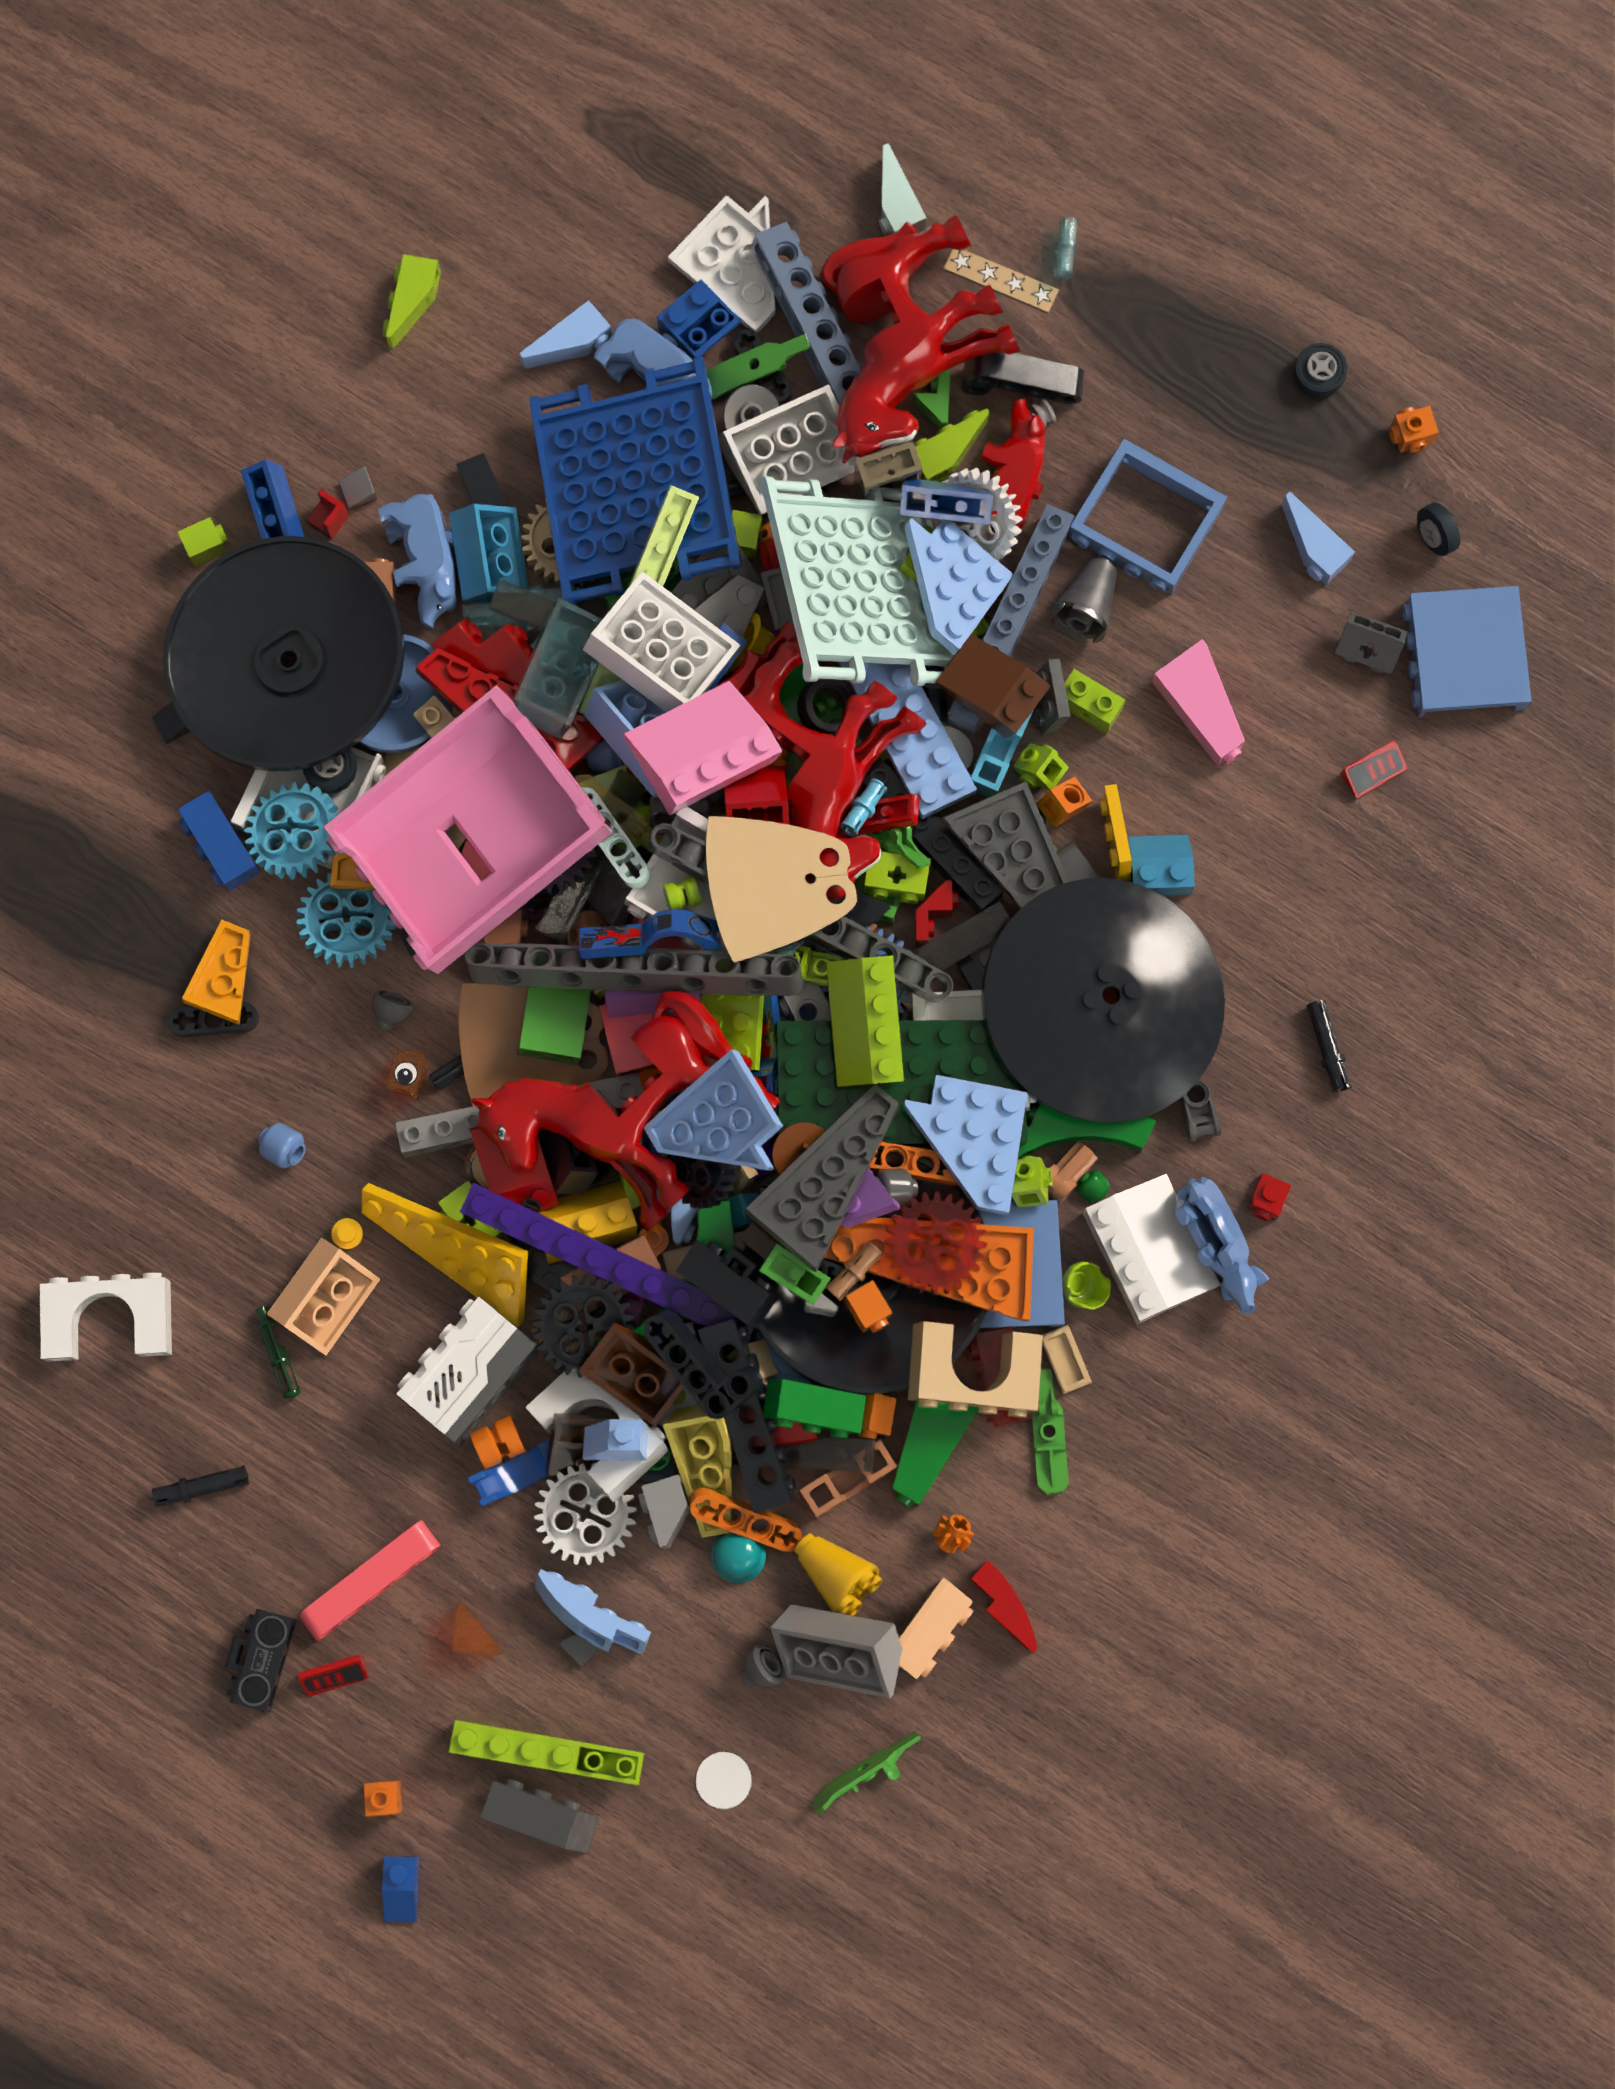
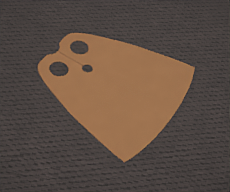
(490, 1037)

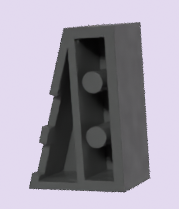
(540, 1816)

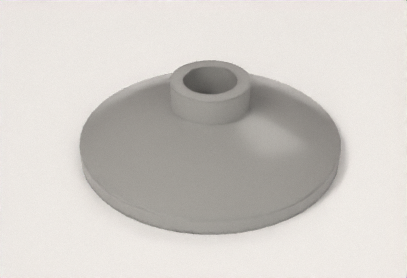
(750, 396)

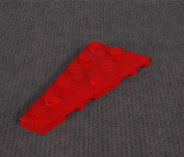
(465, 685)

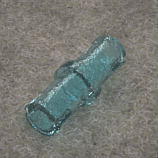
(1066, 248)

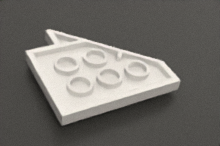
(723, 258)

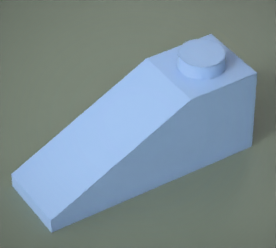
(571, 338)
(1319, 547)

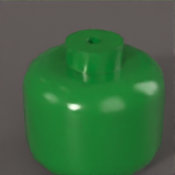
(1093, 1186)

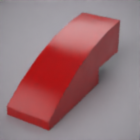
(1006, 1605)

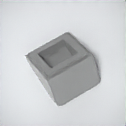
(358, 488)
(822, 1307)

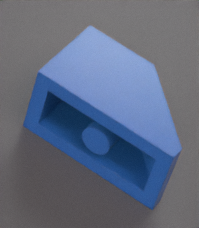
(400, 1888)

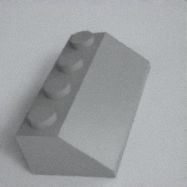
(838, 1650)

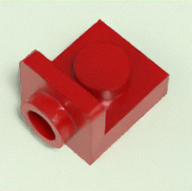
(1268, 1198)

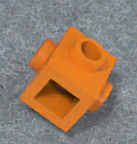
(1413, 429)

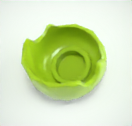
(1086, 1286)

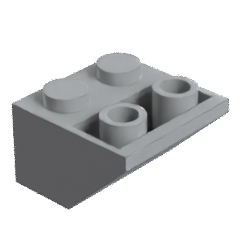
(667, 1507)

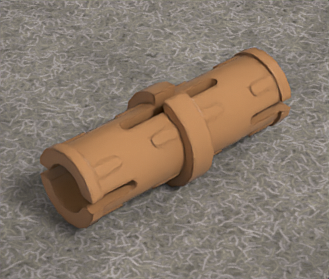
(854, 1271)

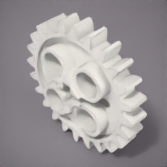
(996, 543)
(573, 1540)

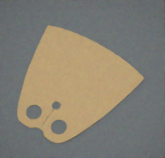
(761, 884)

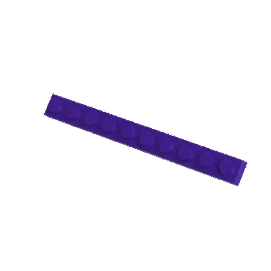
(593, 1256)

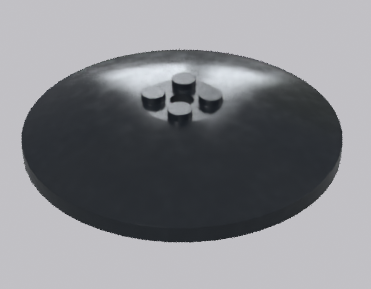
(251, 614)
(1050, 1012)
(836, 1350)

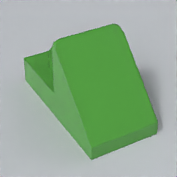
(935, 404)
(794, 1275)

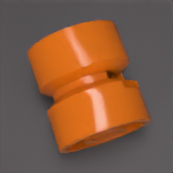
(497, 1442)

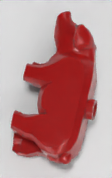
(1020, 459)

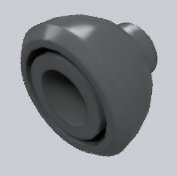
(390, 1008)
(763, 1668)

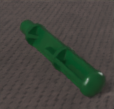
(277, 1353)

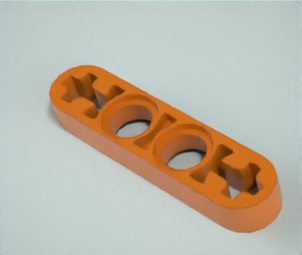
(910, 1156)
(743, 1523)

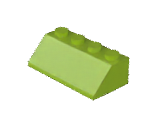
(864, 1021)

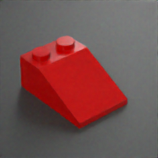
(511, 1183)

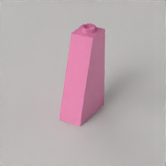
(1200, 701)

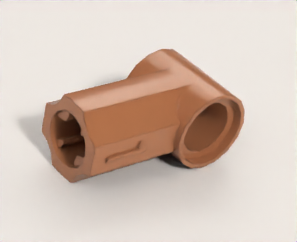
(1070, 1170)

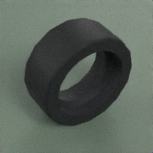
(805, 705)

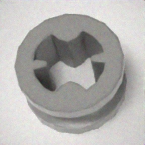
(1044, 411)

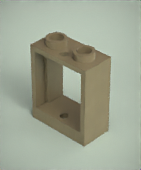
(887, 468)

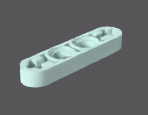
(619, 836)

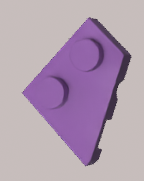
(869, 1202)

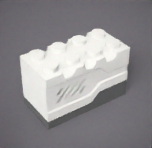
(468, 1371)

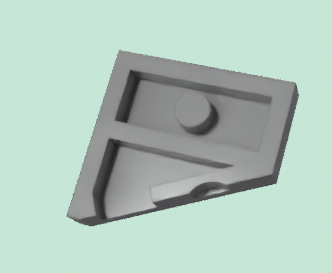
(732, 604)

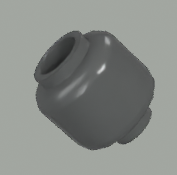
(898, 1184)

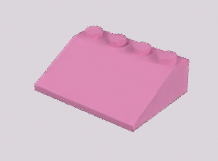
(702, 746)

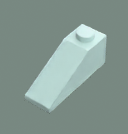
(898, 198)

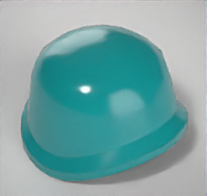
(737, 1557)

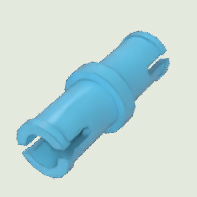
(863, 807)

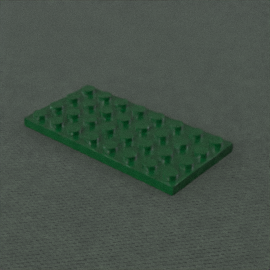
(928, 1049)

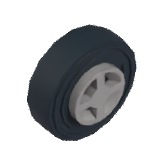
(1326, 360)
(1438, 529)
(333, 781)

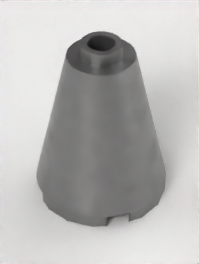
(1087, 603)

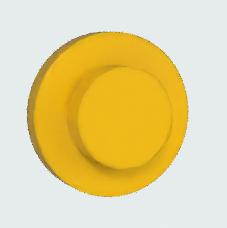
(347, 1233)

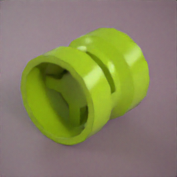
(675, 896)

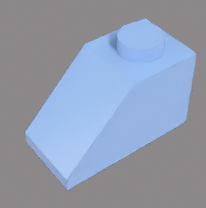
(616, 1440)

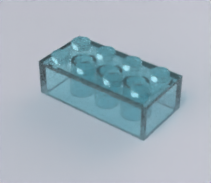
(557, 670)

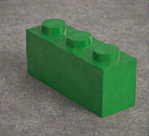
(814, 1408)

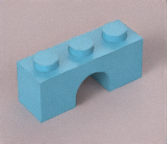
(995, 760)

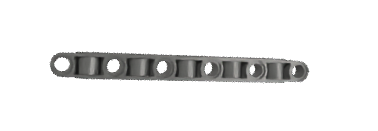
(849, 939)
(654, 972)

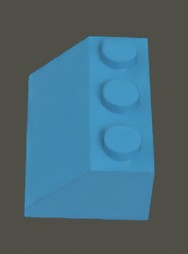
(487, 549)

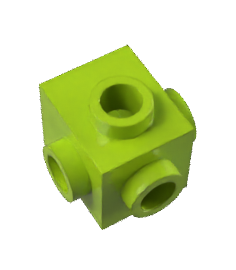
(1040, 766)
(1031, 1182)

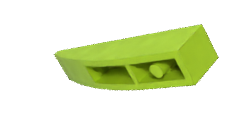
(546, 1752)

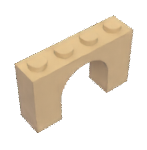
(935, 1382)

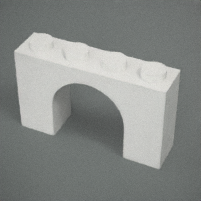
(65, 1301)
(572, 1395)

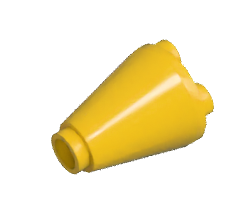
(837, 1573)

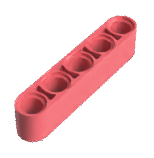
(369, 1580)

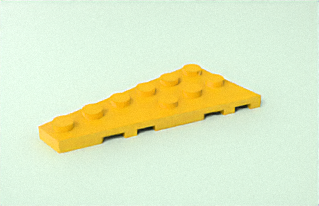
(465, 1254)

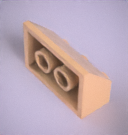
(323, 1296)
(932, 1628)

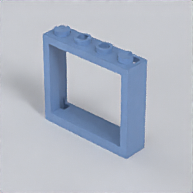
(1170, 478)

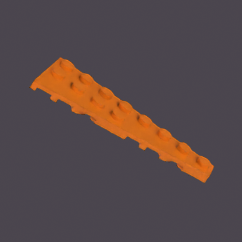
(999, 1286)

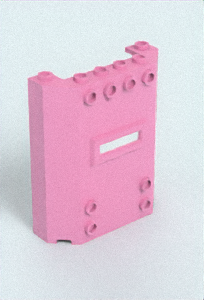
(507, 799)

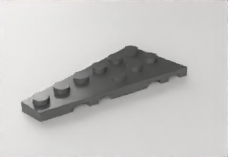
(1010, 843)
(816, 1190)

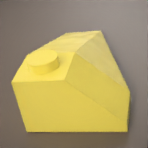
(702, 1456)

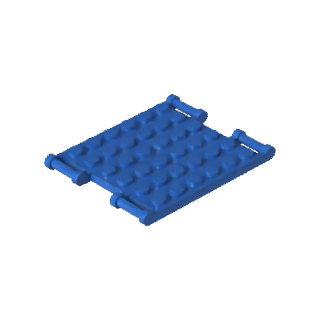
(612, 467)

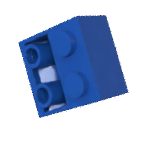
(697, 320)

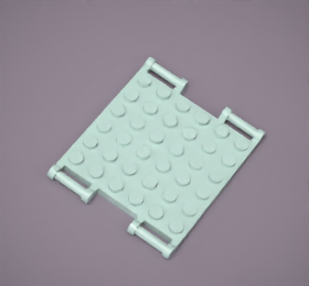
(846, 581)

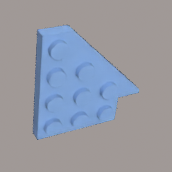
(954, 580)
(718, 1118)
(975, 1136)

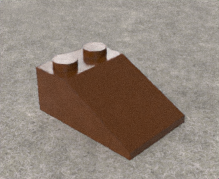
(992, 685)
(633, 1373)

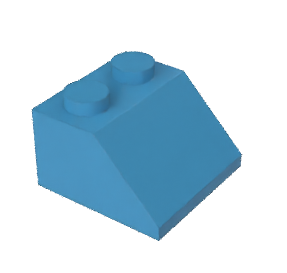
(1162, 864)

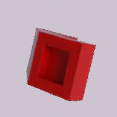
(937, 905)

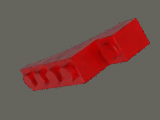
(500, 654)

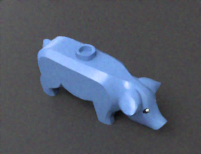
(640, 348)
(429, 550)
(1219, 1240)

